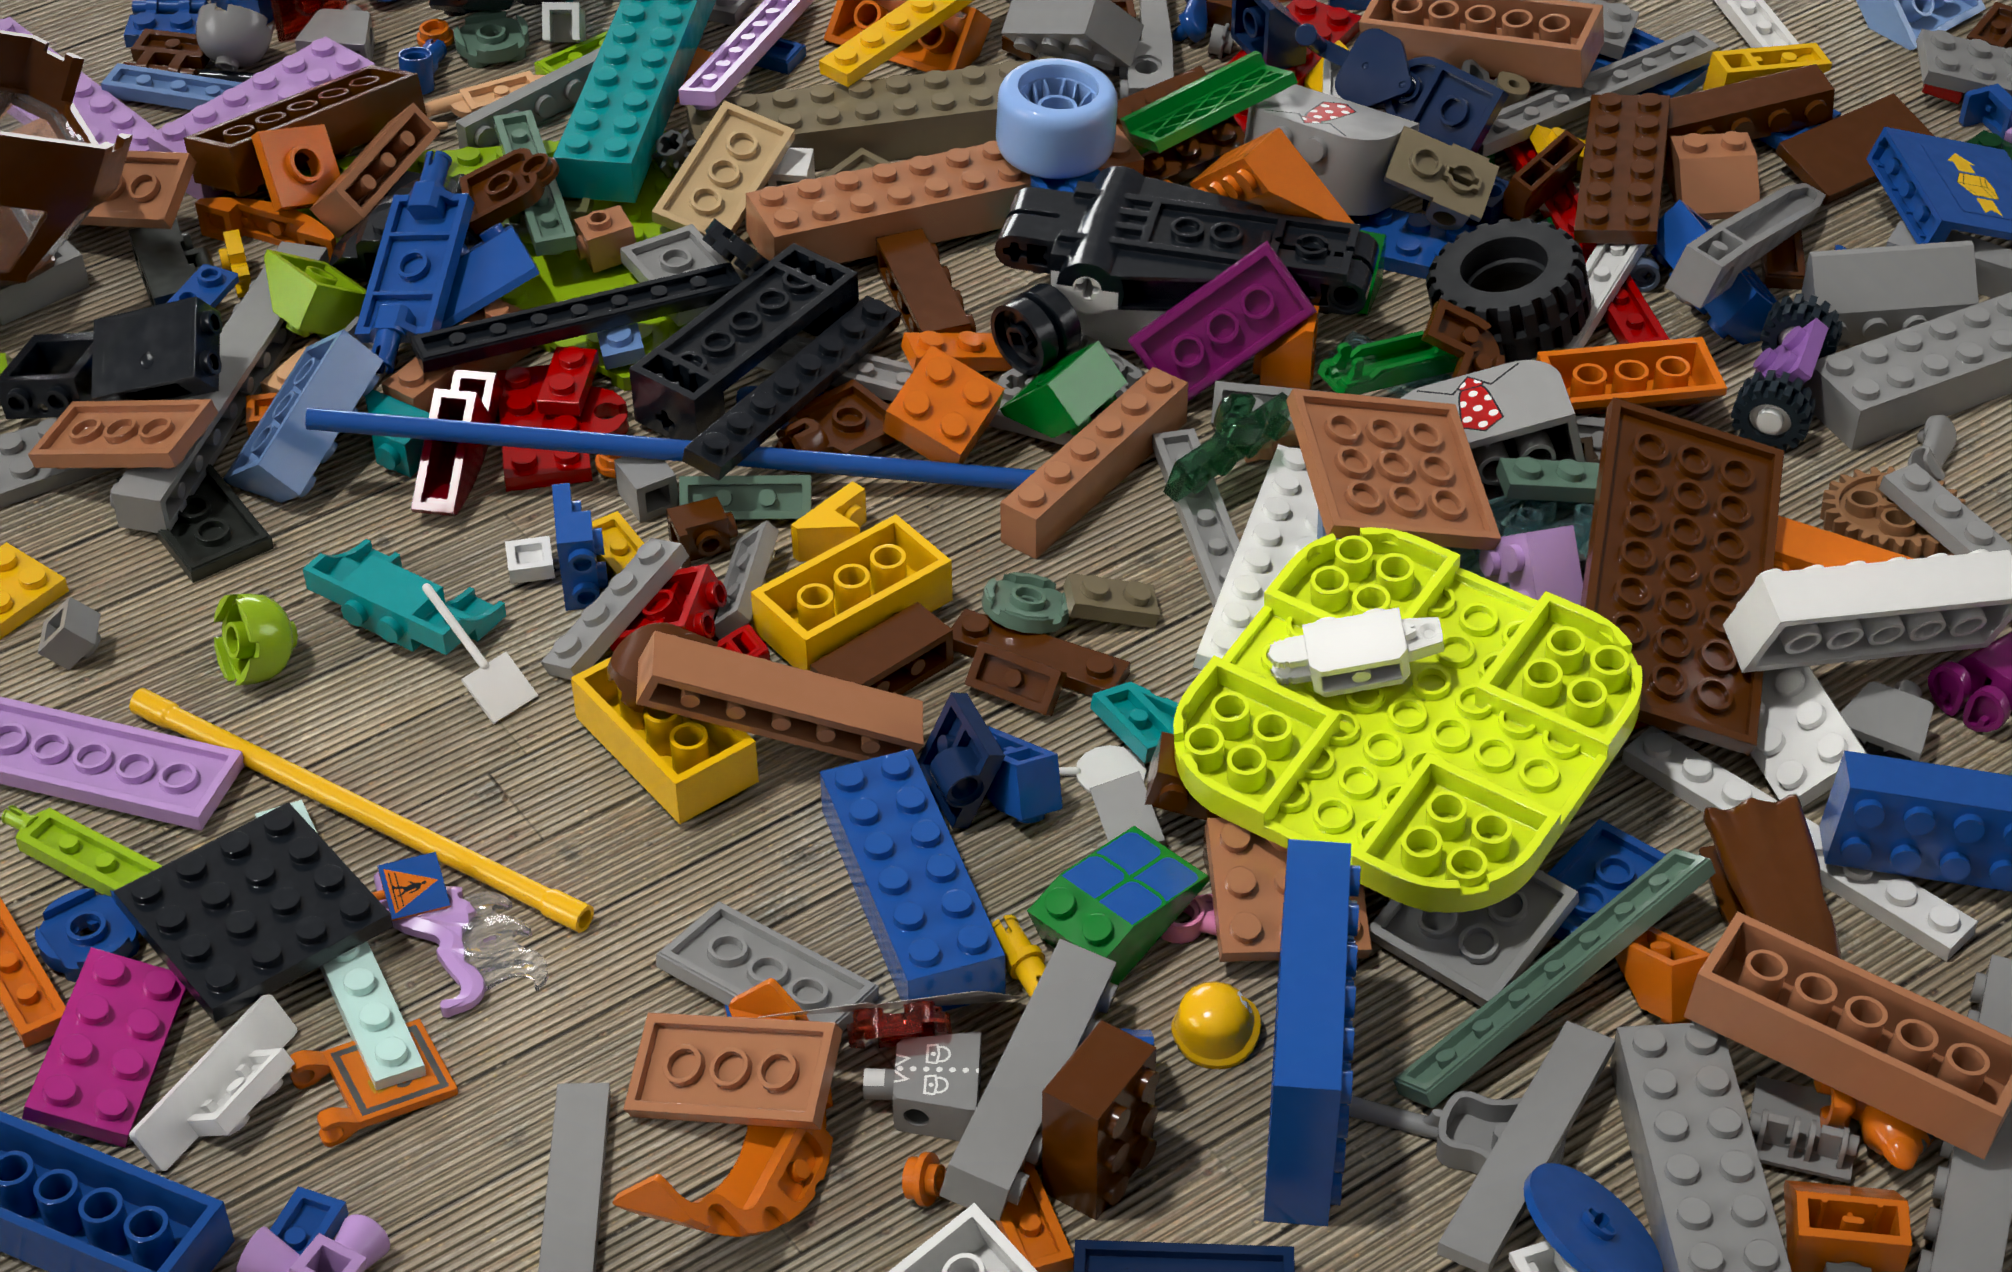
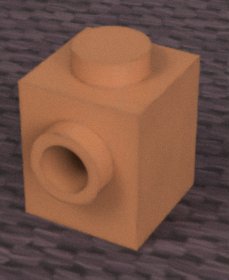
(602, 236)

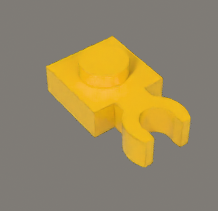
(234, 260)

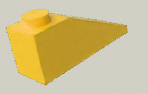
(1745, 64)

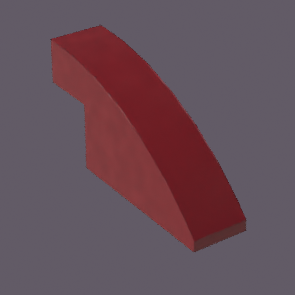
(451, 468)

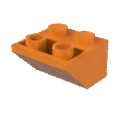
(1846, 1226)

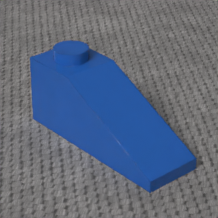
(1027, 780)

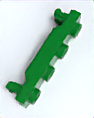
(1384, 364)

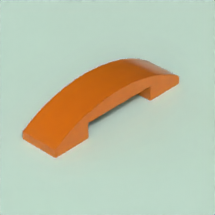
(261, 222)

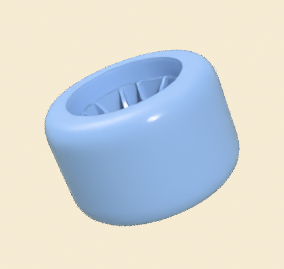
(1056, 118)

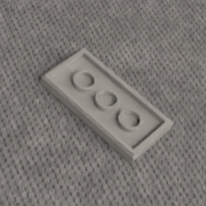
(732, 953)

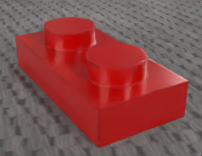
(568, 381)

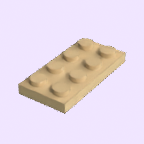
(727, 162)

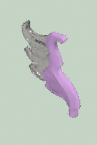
(475, 944)

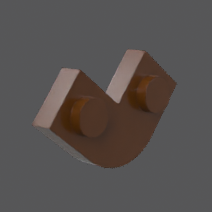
(1462, 336)

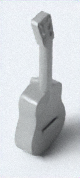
(1463, 1129)

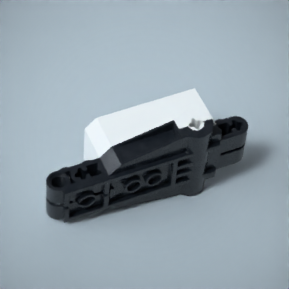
(1145, 244)

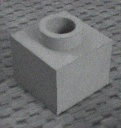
(70, 633)

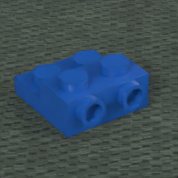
(577, 550)

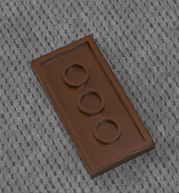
(1836, 152)

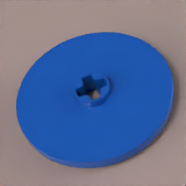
(1588, 1222)

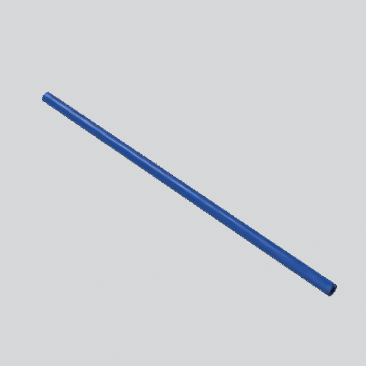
(659, 448)

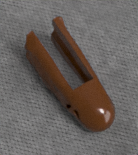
(1769, 869)

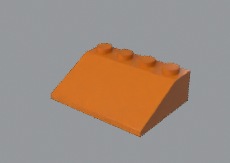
(1273, 176)

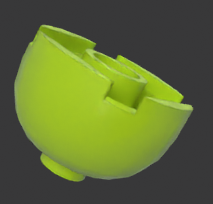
(254, 638)

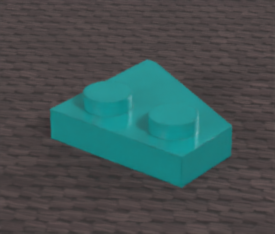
(1135, 716)

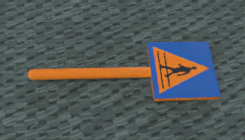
(412, 886)

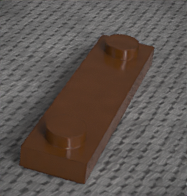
(1085, 668)

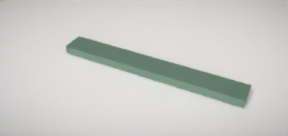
(1553, 978)

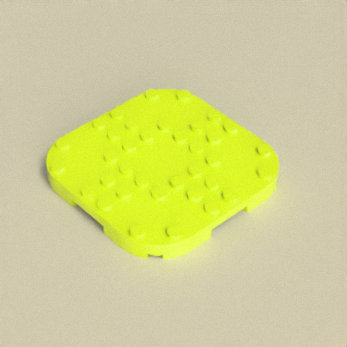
(1433, 780)

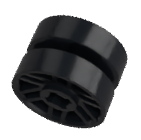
(1036, 329)

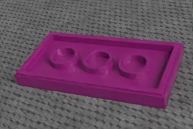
(1225, 321)

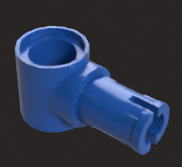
(423, 61)

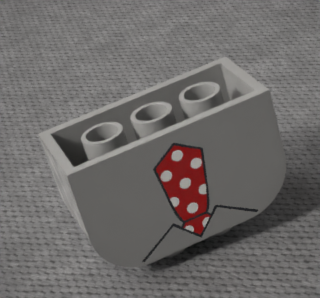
(1339, 140)
(1510, 414)

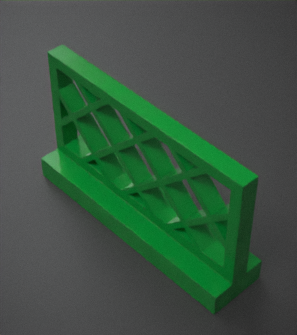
(1205, 103)

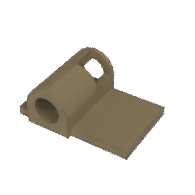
(1429, 170)

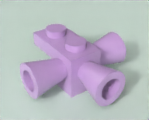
(355, 1249)

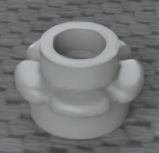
(1220, 40)

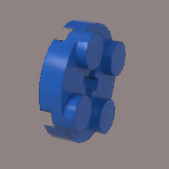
(64, 918)

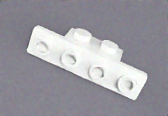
(221, 1086)

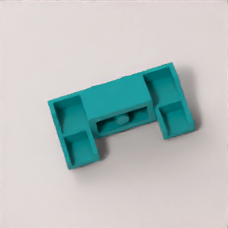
(391, 600)

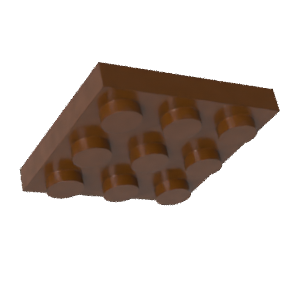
(1193, 154)

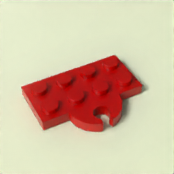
(542, 468)

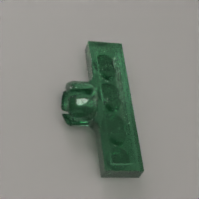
(1237, 436)

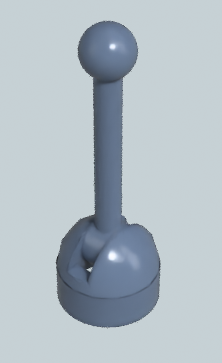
(1641, 269)

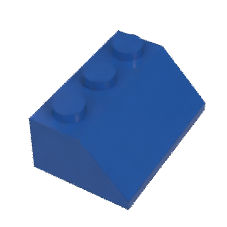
(488, 272)

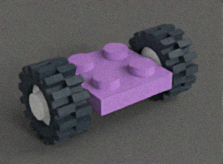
(1771, 403)

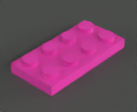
(106, 1048)

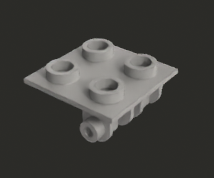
(1790, 1132)

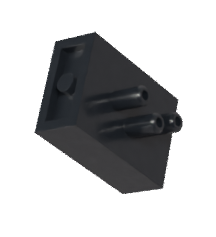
(157, 352)

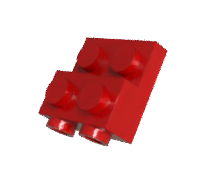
(685, 601)

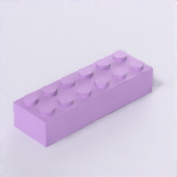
(297, 72)

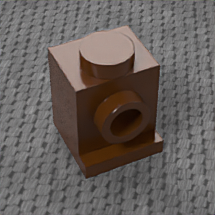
(701, 528)

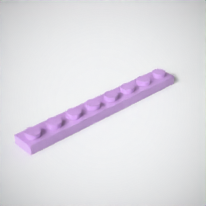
(740, 53)

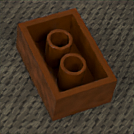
(1099, 1120)

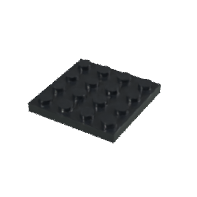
(252, 911)

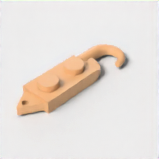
(477, 96)

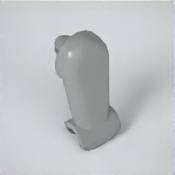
(1937, 442)

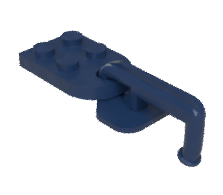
(1443, 100)

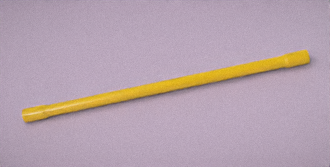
(550, 902)

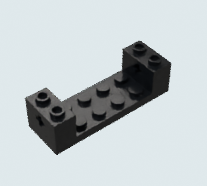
(685, 377)

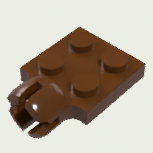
(838, 422)

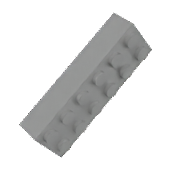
(1916, 374)
(1694, 1151)

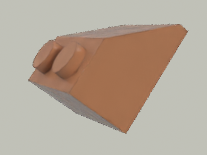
(1713, 173)

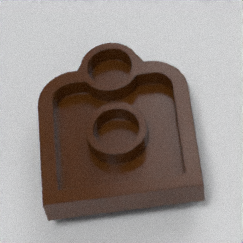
(507, 186)

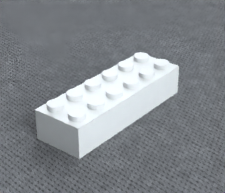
(1872, 610)

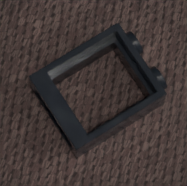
(48, 372)

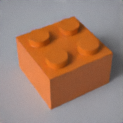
(942, 408)

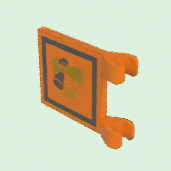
(364, 1102)

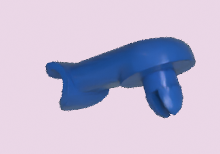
(1192, 21)

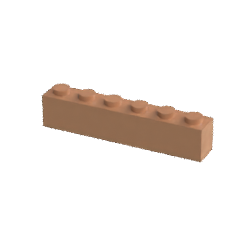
(1092, 463)
(776, 700)

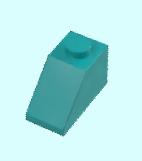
(396, 452)

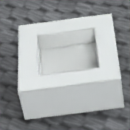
(529, 559)

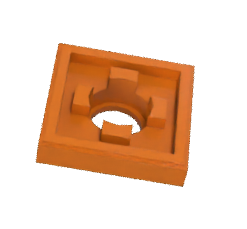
(284, 182)

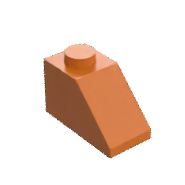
(1290, 358)
(1661, 973)

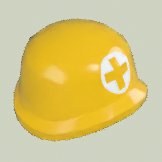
(1216, 1026)

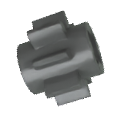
(673, 150)

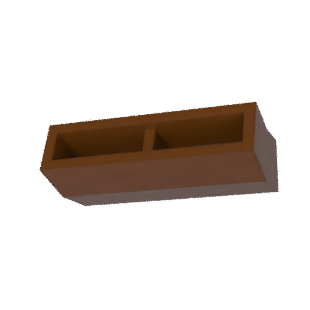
(1542, 176)

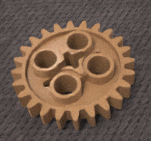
(1864, 513)

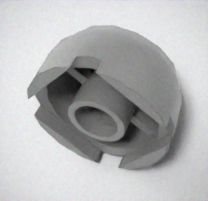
(232, 36)

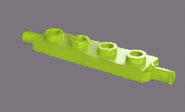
(76, 849)

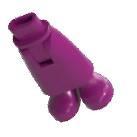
(1980, 683)

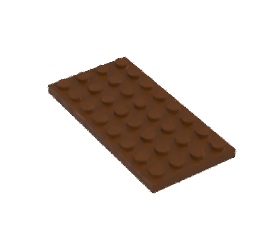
(1671, 551)

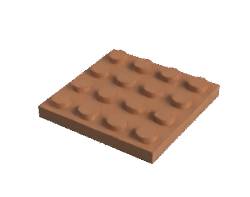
(1392, 468)

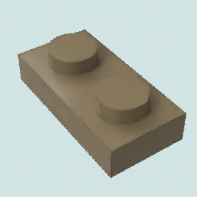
(1111, 600)

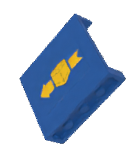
(1944, 184)

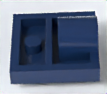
(960, 760)

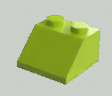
(311, 294)

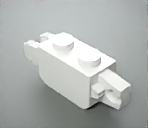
(1355, 651)

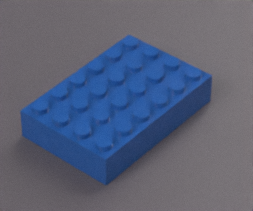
(1313, 1034)

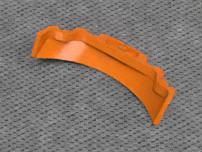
(772, 1173)

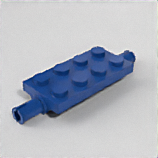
(415, 262)

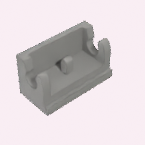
(1123, 806)

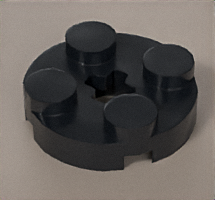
(731, 245)

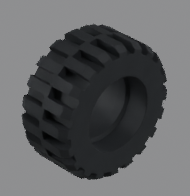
(1519, 280)

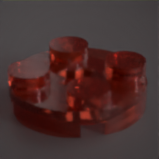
(918, 1020)

